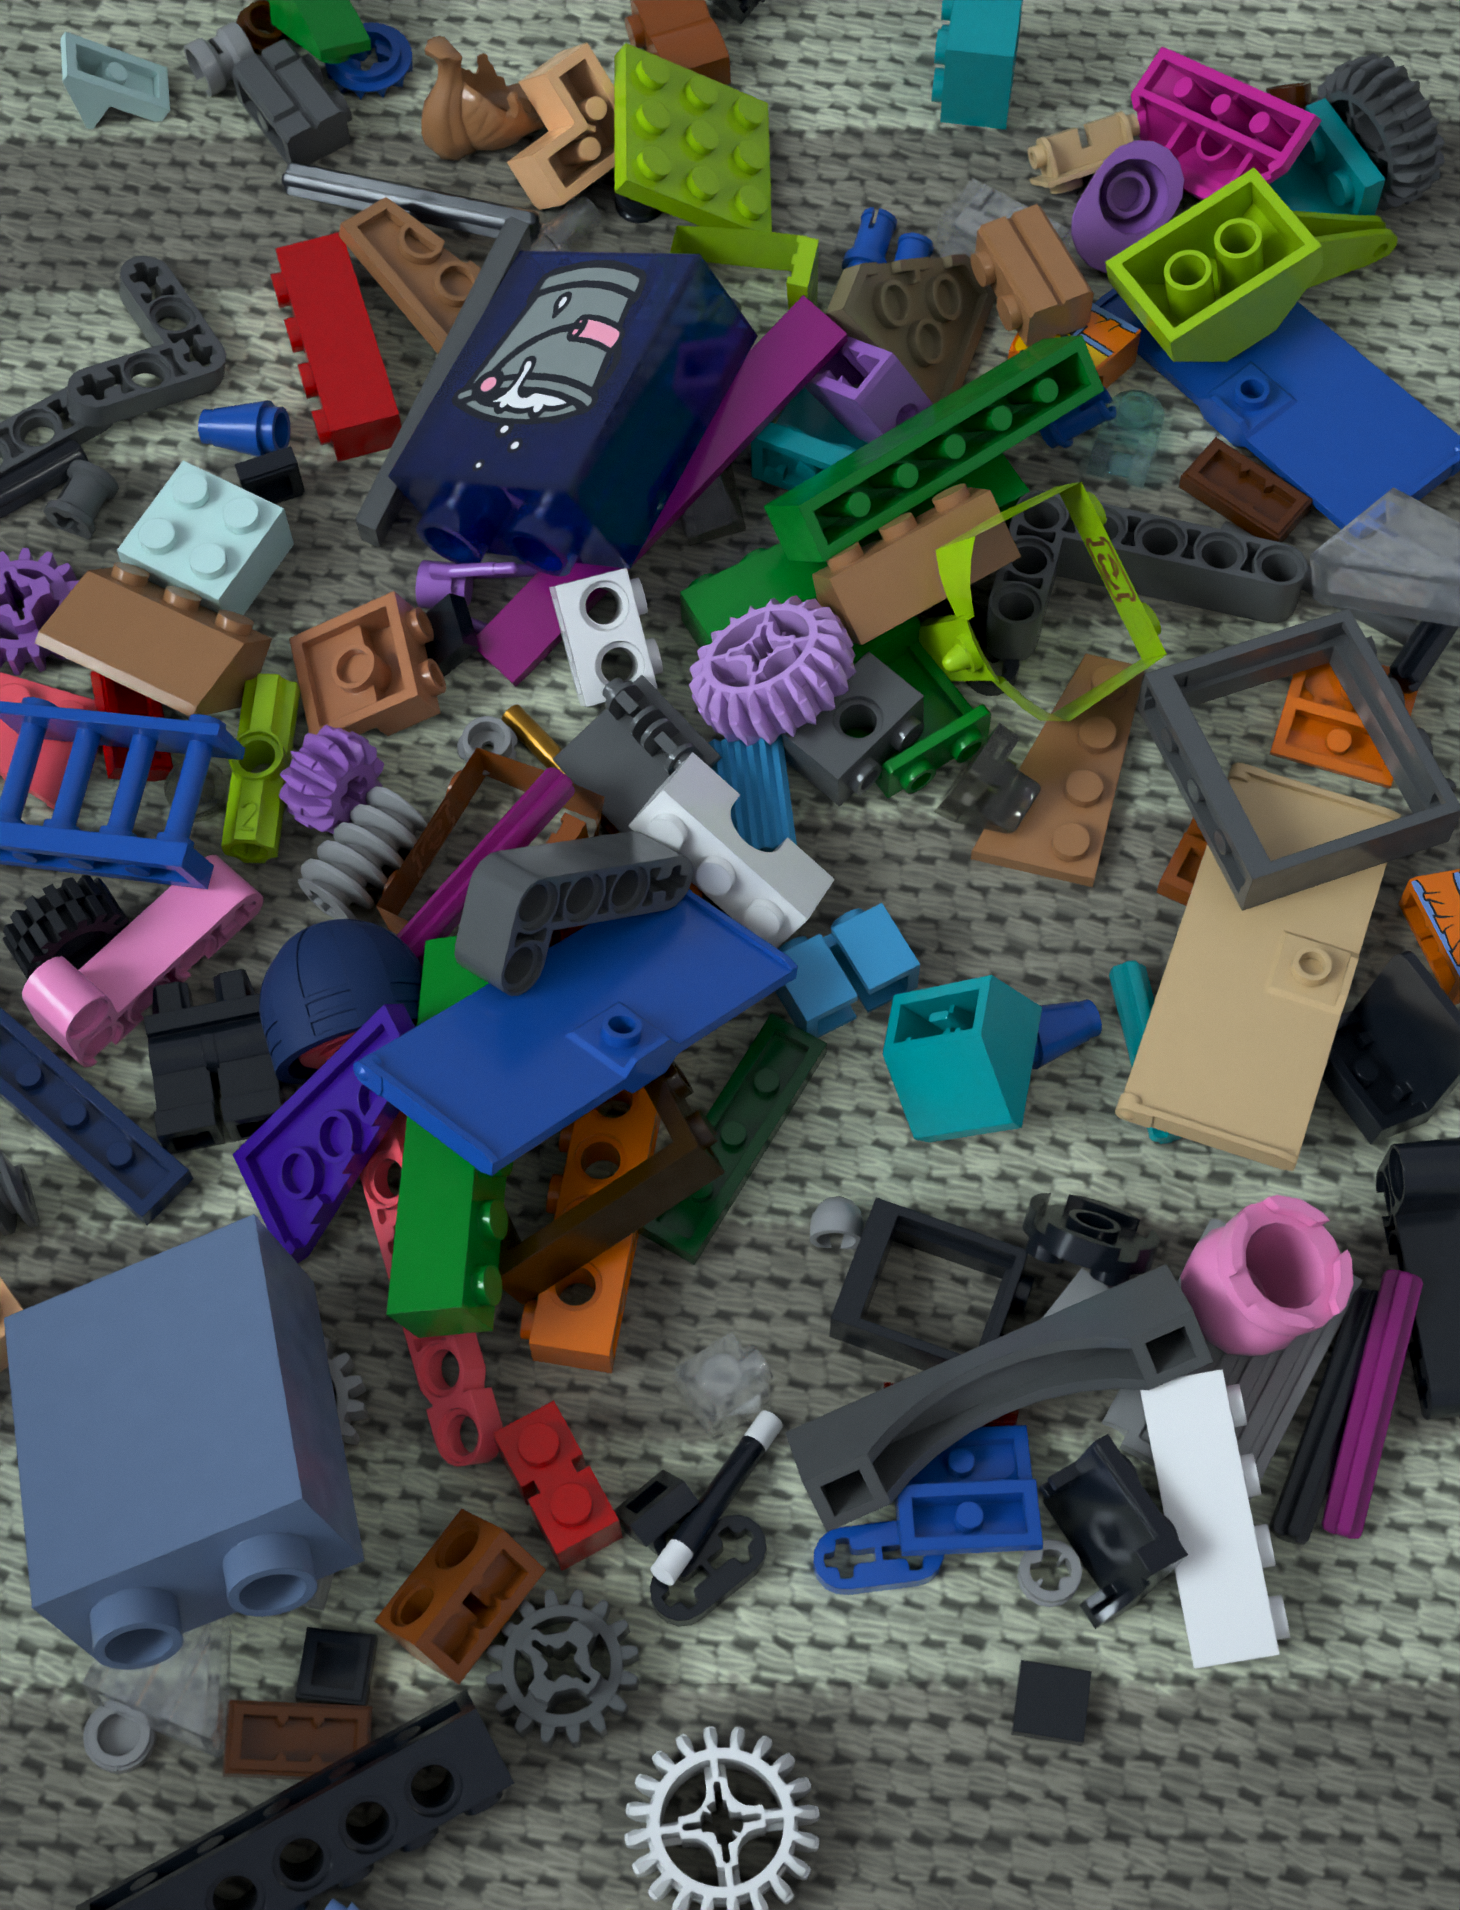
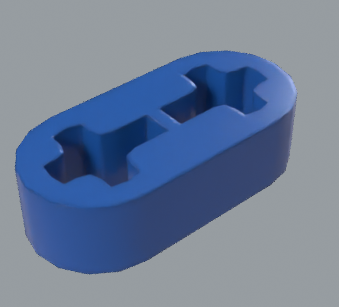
(875, 1575)

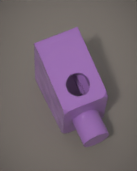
(882, 400)

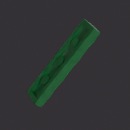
(745, 1122)

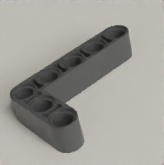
(1161, 558)

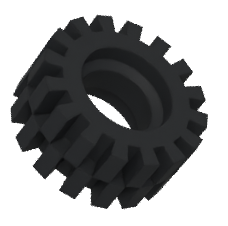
(65, 923)

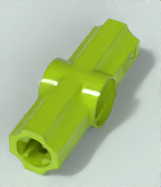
(267, 734)

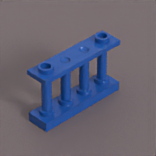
(115, 848)

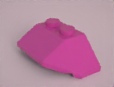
(1217, 123)

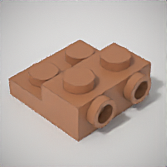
(369, 669)

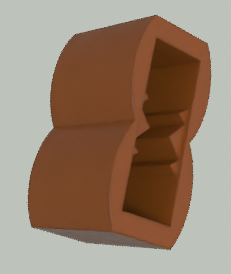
(681, 34)

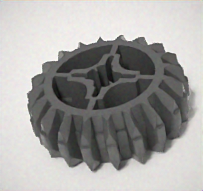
(1389, 123)

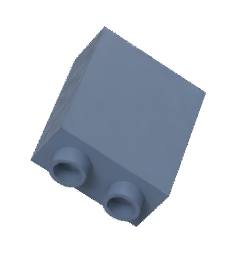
(178, 1446)

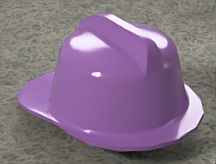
(1126, 201)

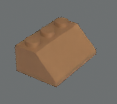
(899, 572)
(156, 640)

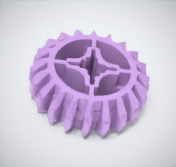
(772, 670)

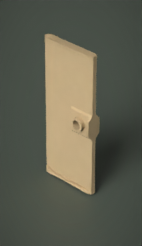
(1256, 990)

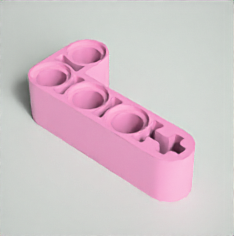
(109, 993)

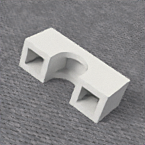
(756, 888)

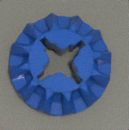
(393, 63)

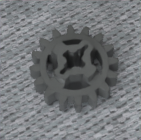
(543, 1694)

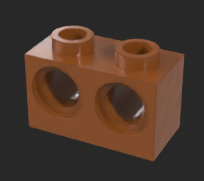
(460, 1595)

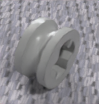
(1067, 1585)

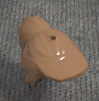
(472, 109)

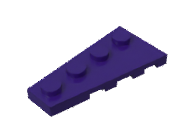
(320, 1140)

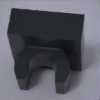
(655, 1509)

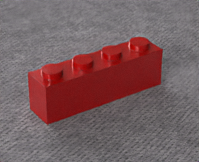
(339, 347)

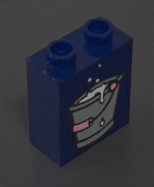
(573, 409)

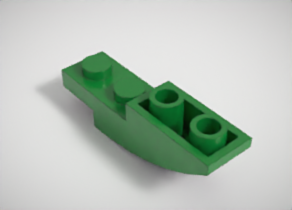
(322, 27)

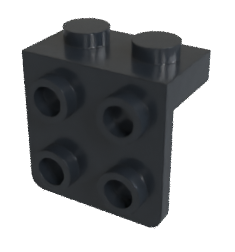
(1396, 1051)

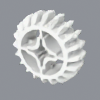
(755, 1821)

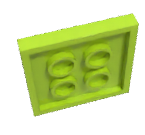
(690, 144)

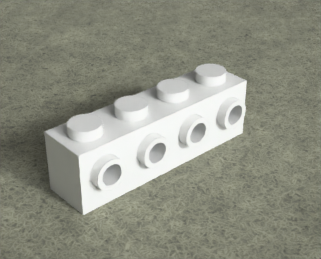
(1206, 1499)

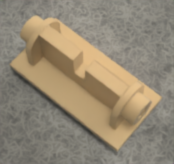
(1066, 161)

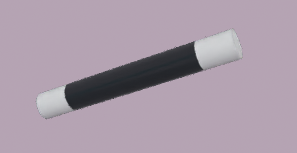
(716, 1498)

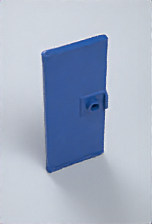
(1314, 414)
(597, 1021)

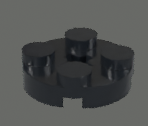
(1089, 1236)

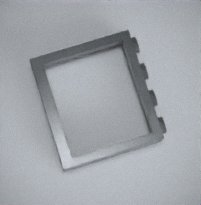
(1214, 805)

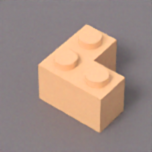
(578, 111)

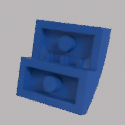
(973, 1498)

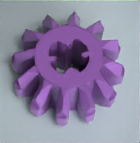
(329, 777)

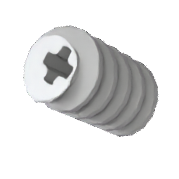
(361, 853)

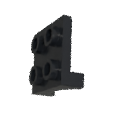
(1112, 1529)

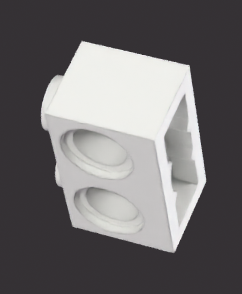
(589, 641)

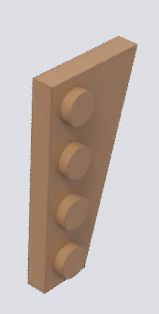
(411, 267)
(1078, 779)

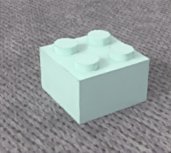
(209, 539)

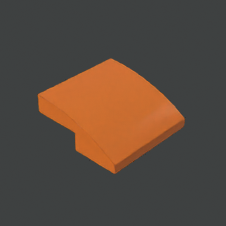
(1325, 730)

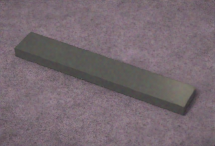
(384, 497)

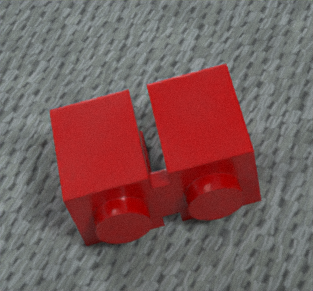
(570, 1501)

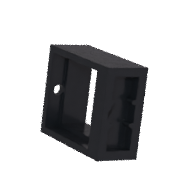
(939, 1238)

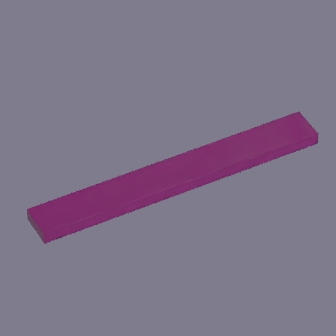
(763, 386)

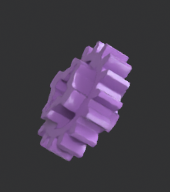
(42, 589)

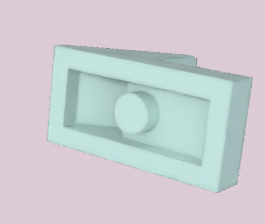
(108, 78)

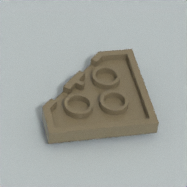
(920, 312)

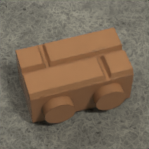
(1032, 276)

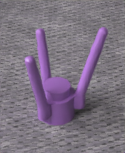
(439, 578)

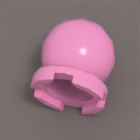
(1267, 1277)

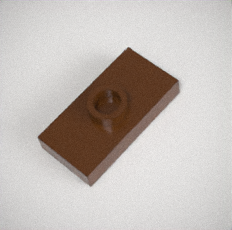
(1245, 492)
(291, 1737)

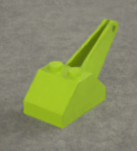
(1237, 268)

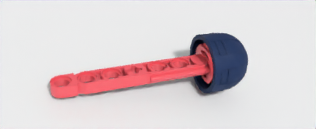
(309, 1005)

